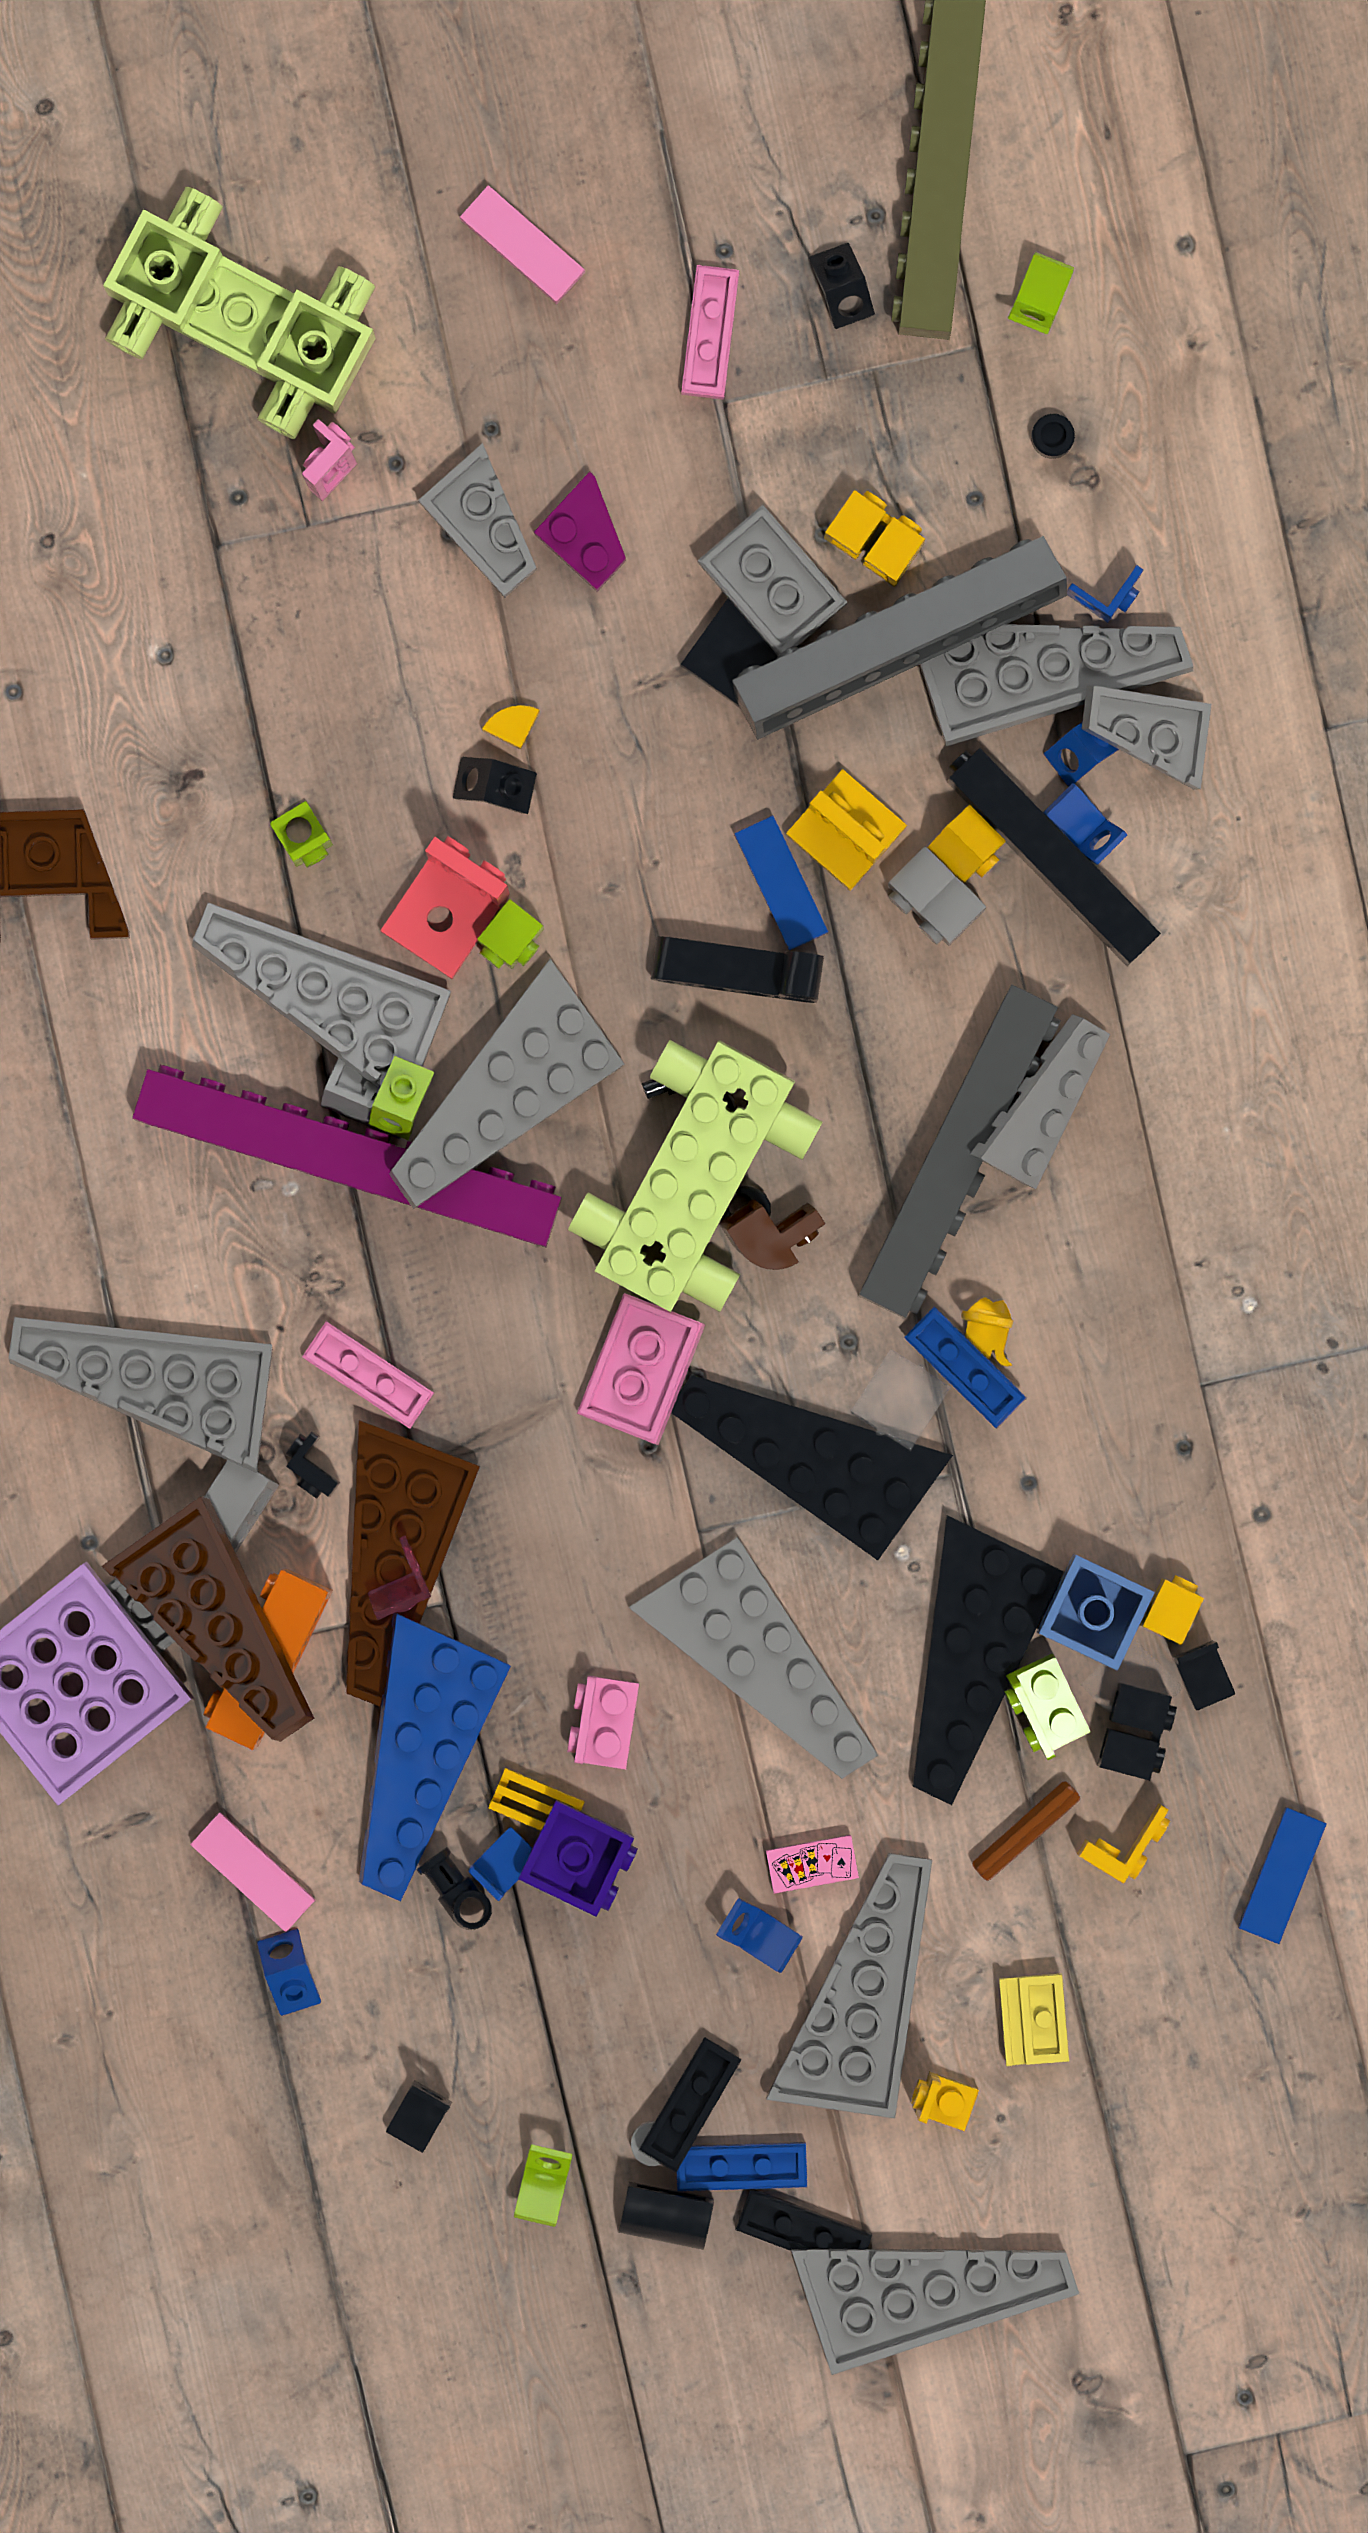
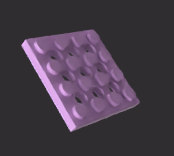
(101, 1687)

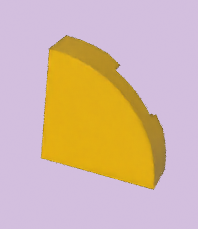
(512, 724)

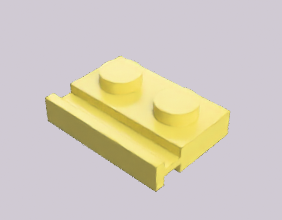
(1034, 2019)

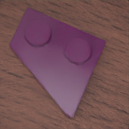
(584, 534)

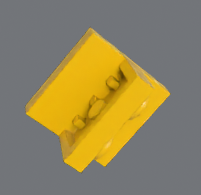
(846, 829)

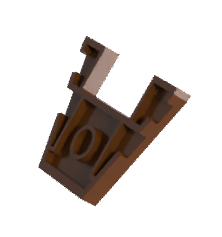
(59, 857)

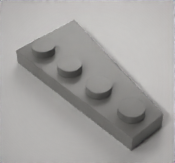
(1034, 1124)

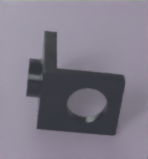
(841, 278)
(496, 784)
(1204, 1675)
(418, 2116)

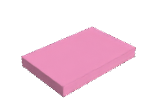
(641, 1369)

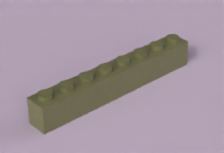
(941, 168)

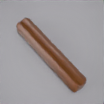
(1026, 1831)

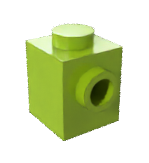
(510, 937)

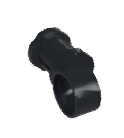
(455, 1892)

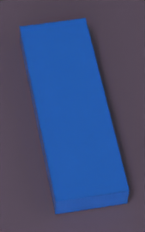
(781, 883)
(965, 1367)
(1282, 1875)
(743, 2167)

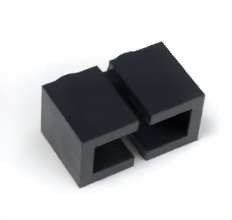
(1132, 1753)

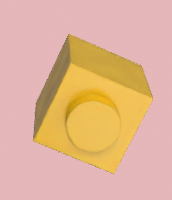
(968, 845)
(1172, 1609)

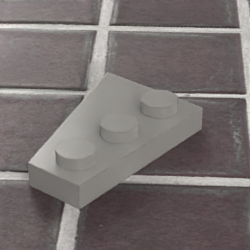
(480, 521)
(1151, 728)

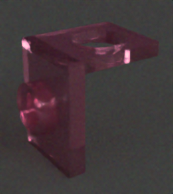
(403, 1592)

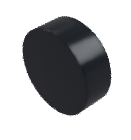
(1052, 436)

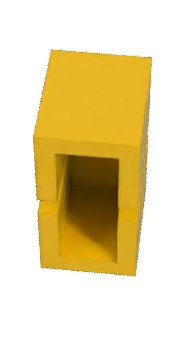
(858, 523)

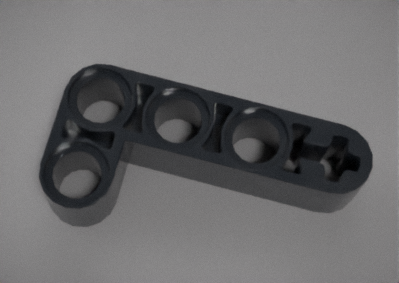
(738, 969)

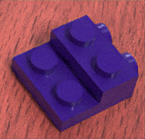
(578, 1859)

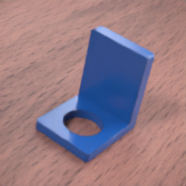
(1122, 600)
(1086, 747)
(1084, 823)
(501, 1863)
(760, 1935)
(289, 1976)

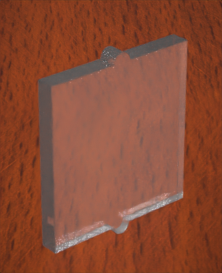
(900, 1399)
(1137, 1669)

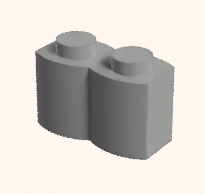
(936, 897)

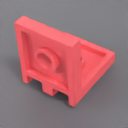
(452, 883)

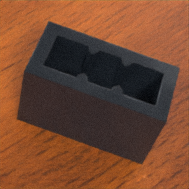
(666, 2215)

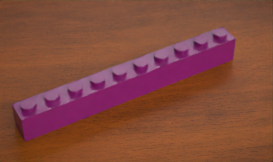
(337, 1154)

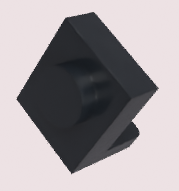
(313, 1478)

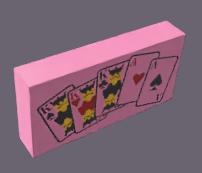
(812, 1864)

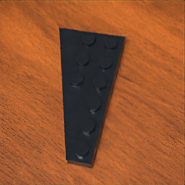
(830, 1467)
(980, 1631)

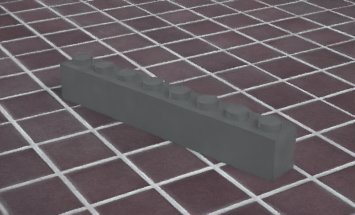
(899, 636)
(949, 1169)

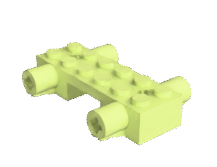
(239, 312)
(694, 1176)

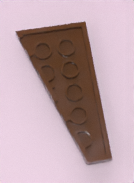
(399, 1493)
(207, 1606)

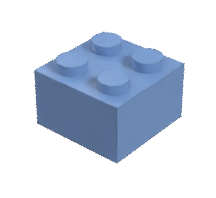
(1095, 1612)

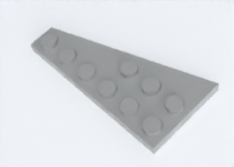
(1043, 670)
(335, 997)
(524, 1074)
(180, 1384)
(743, 1637)
(858, 2025)
(904, 2298)

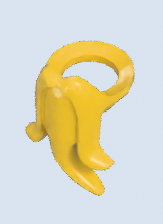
(989, 1327)

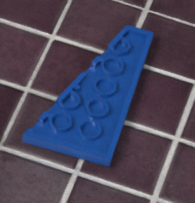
(426, 1729)

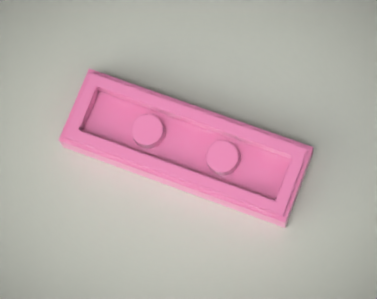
(522, 244)
(710, 332)
(368, 1375)
(253, 1872)

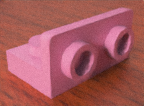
(330, 465)
(605, 1722)

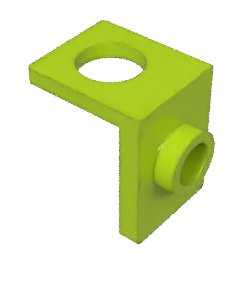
(1041, 293)
(311, 850)
(400, 1097)
(542, 2186)

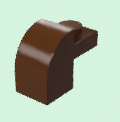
(769, 1243)

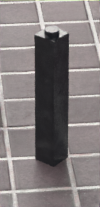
(1052, 855)

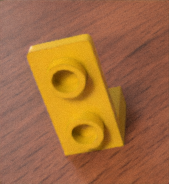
(1105, 1855)
(944, 2101)

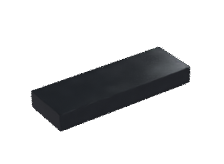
(689, 2104)
(796, 2226)

